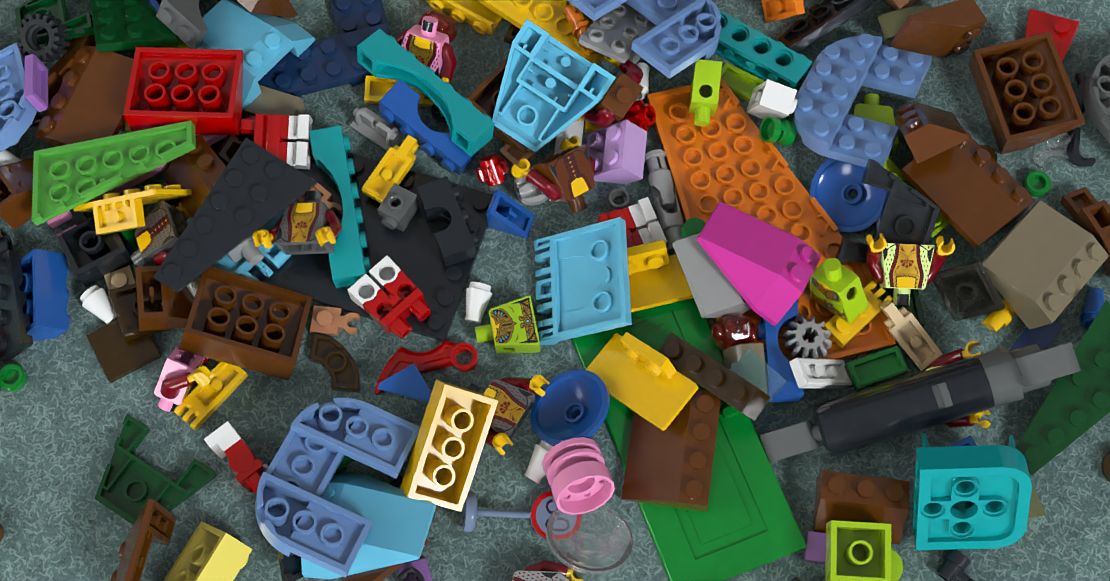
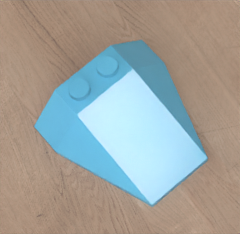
(260, 36)
(545, 88)
(397, 520)

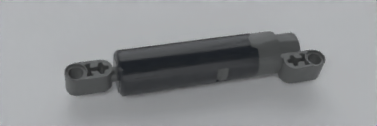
(923, 400)

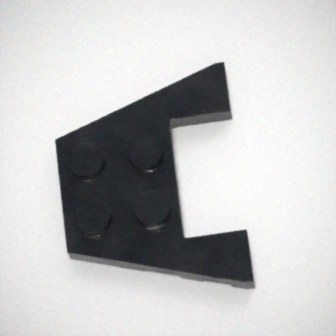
(904, 218)

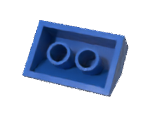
(46, 293)

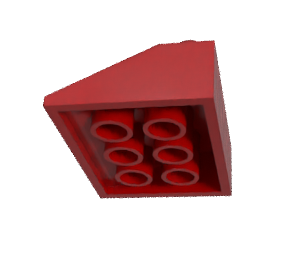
(186, 86)

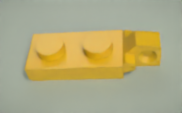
(391, 169)

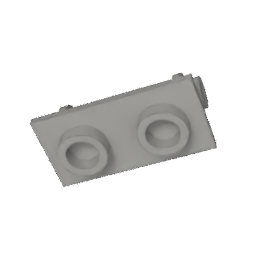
(376, 128)

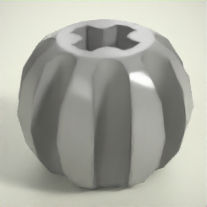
(528, 193)

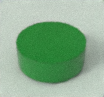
(1037, 183)
(692, 227)
(12, 377)

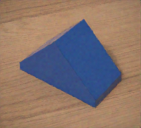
(508, 215)
(407, 383)

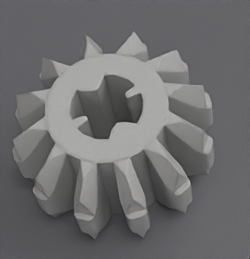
(811, 330)

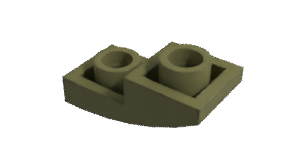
(893, 21)

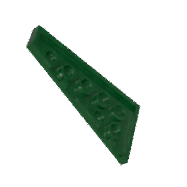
(128, 25)
(1074, 400)

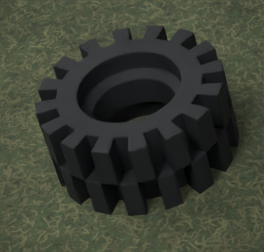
(56, 37)

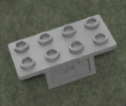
(615, 32)

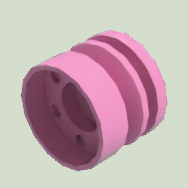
(578, 476)

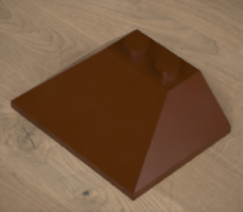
(152, 525)

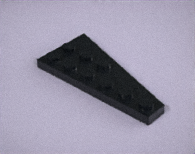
(821, 21)
(241, 202)

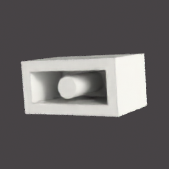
(772, 100)

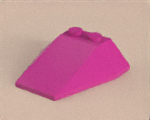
(759, 260)

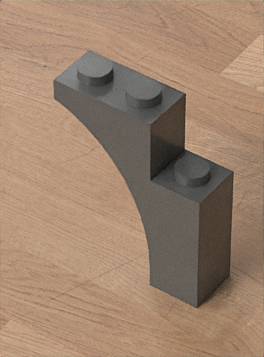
(184, 20)

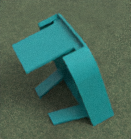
(984, 474)

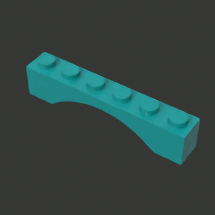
(389, 60)
(330, 155)

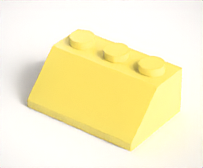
(209, 557)

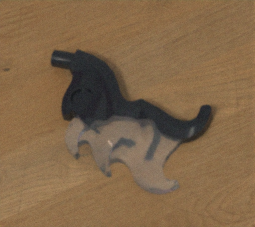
(1066, 144)

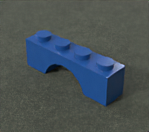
(401, 107)
(773, 356)

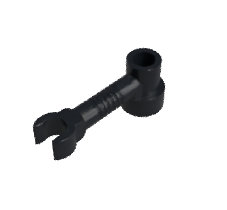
(954, 567)

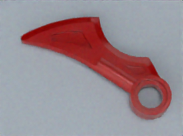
(441, 357)

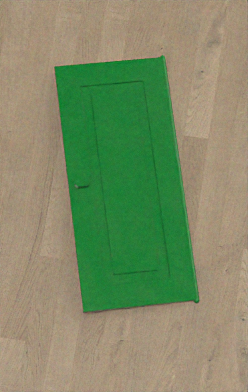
(746, 511)

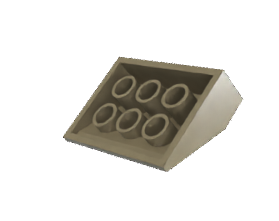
(1043, 264)

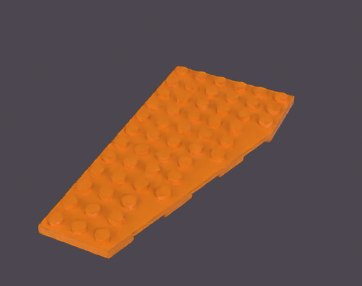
(737, 168)

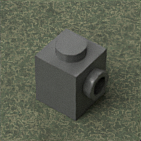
(398, 208)

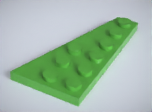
(87, 169)

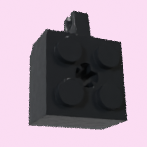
(92, 253)

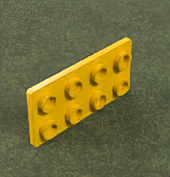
(126, 211)
(655, 277)
(642, 379)

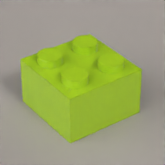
(858, 551)

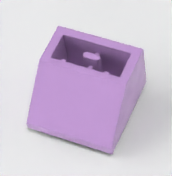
(618, 152)

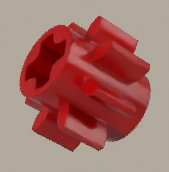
(641, 115)
(492, 170)

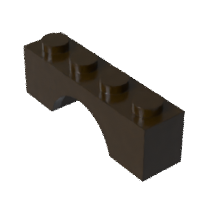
(714, 377)

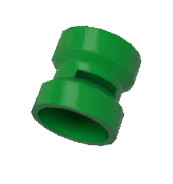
(778, 131)

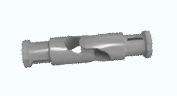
(665, 199)

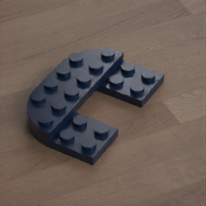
(333, 59)

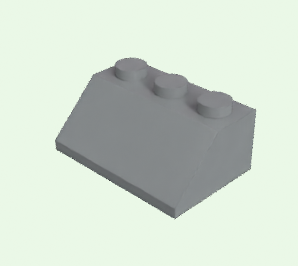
(708, 284)

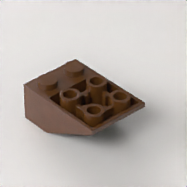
(16, 192)
(158, 305)

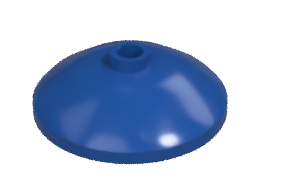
(832, 190)
(565, 398)

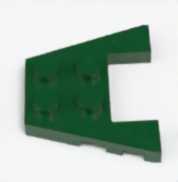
(76, 27)
(131, 482)

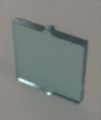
(759, 373)

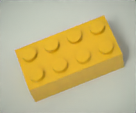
(448, 445)

